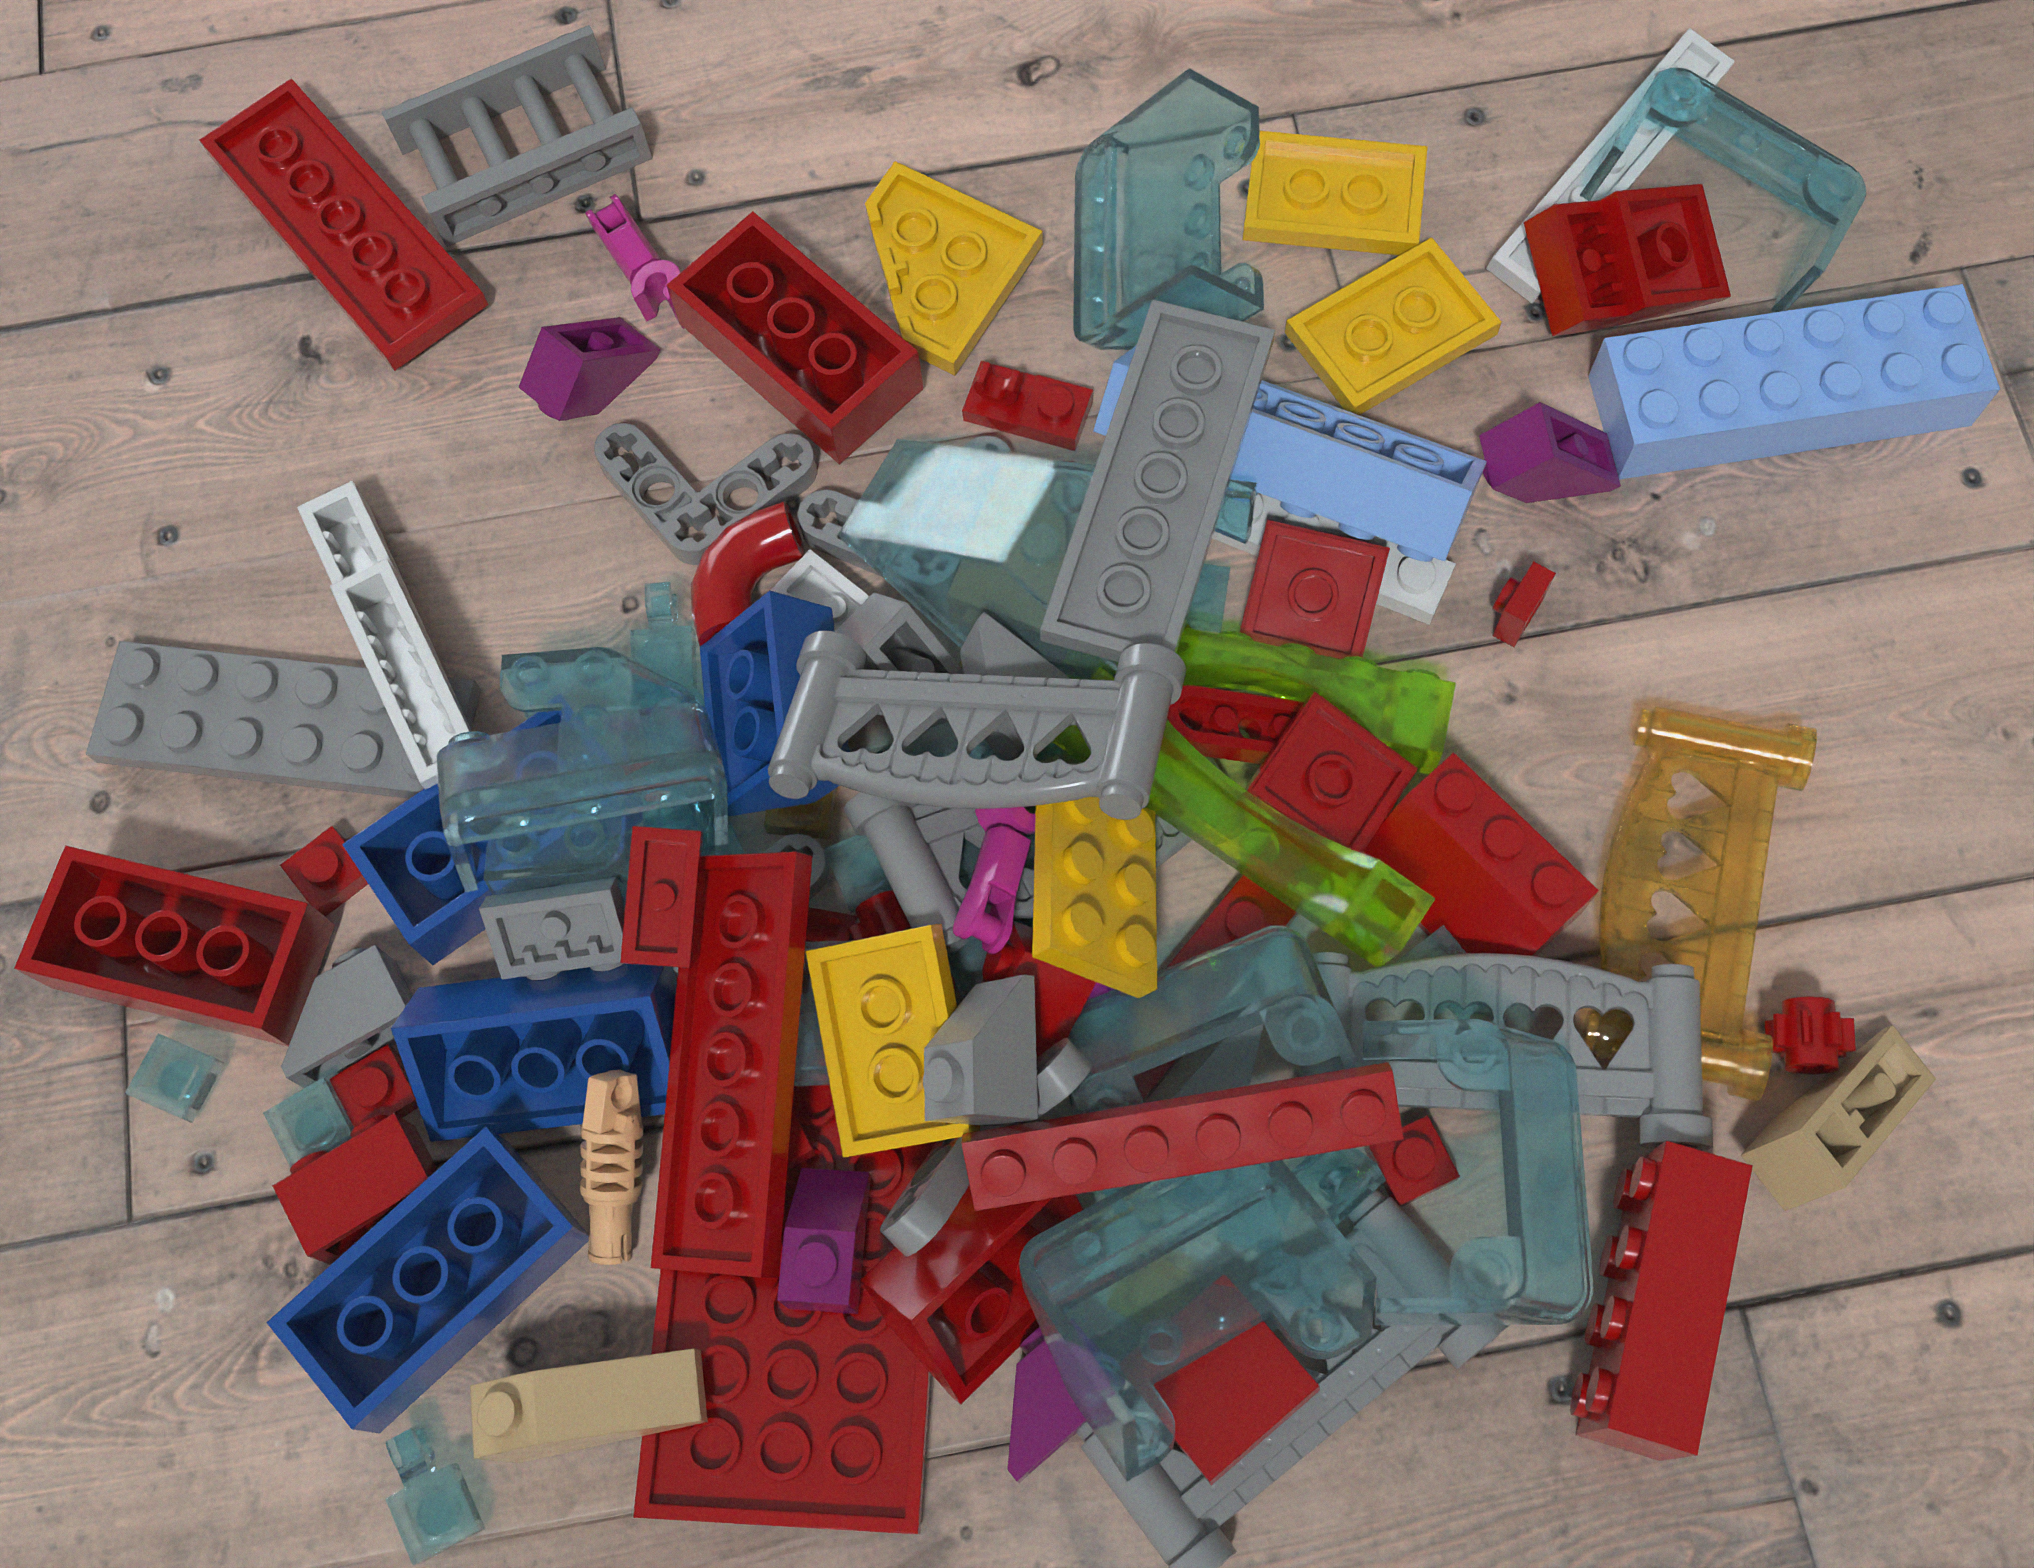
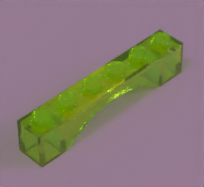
(1397, 707)
(1325, 882)

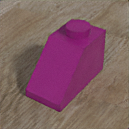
(584, 366)
(1547, 457)
(825, 1241)
(1042, 1409)

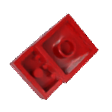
(1626, 258)

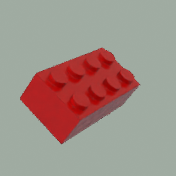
(796, 337)
(176, 945)
(1662, 1302)

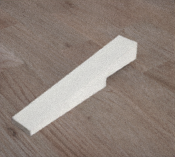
(385, 626)

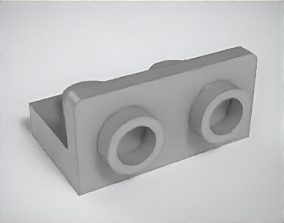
(556, 929)

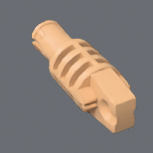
(611, 1163)

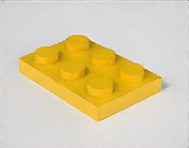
(1336, 193)
(1392, 327)
(1096, 894)
(875, 1015)

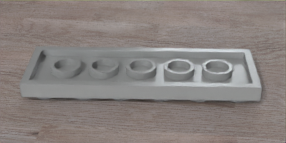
(1158, 483)
(254, 720)

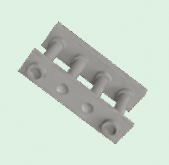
(538, 175)

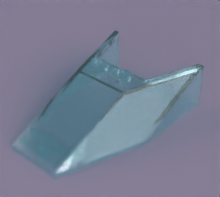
(987, 535)

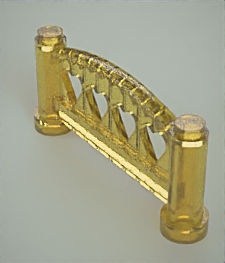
(1743, 769)

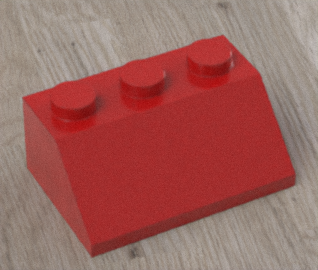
(1482, 862)
(963, 1291)

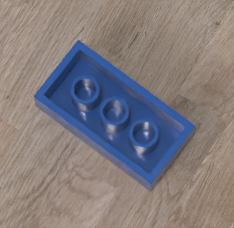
(415, 873)
(428, 1282)

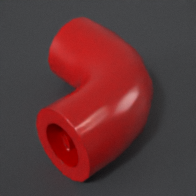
(737, 562)

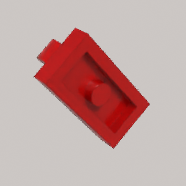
(1028, 405)
(661, 897)

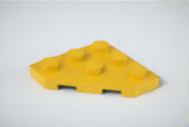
(945, 262)

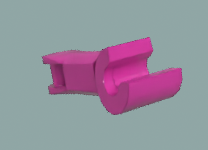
(635, 257)
(996, 877)

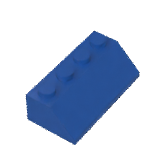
(524, 1048)

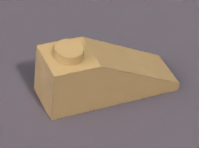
(1839, 1122)
(586, 1405)

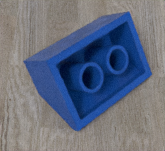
(749, 689)

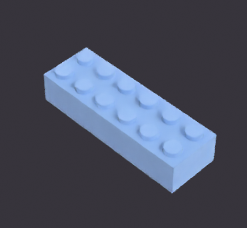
(1792, 381)
(1345, 469)

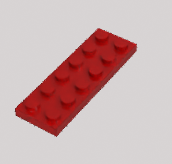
(344, 224)
(734, 1069)

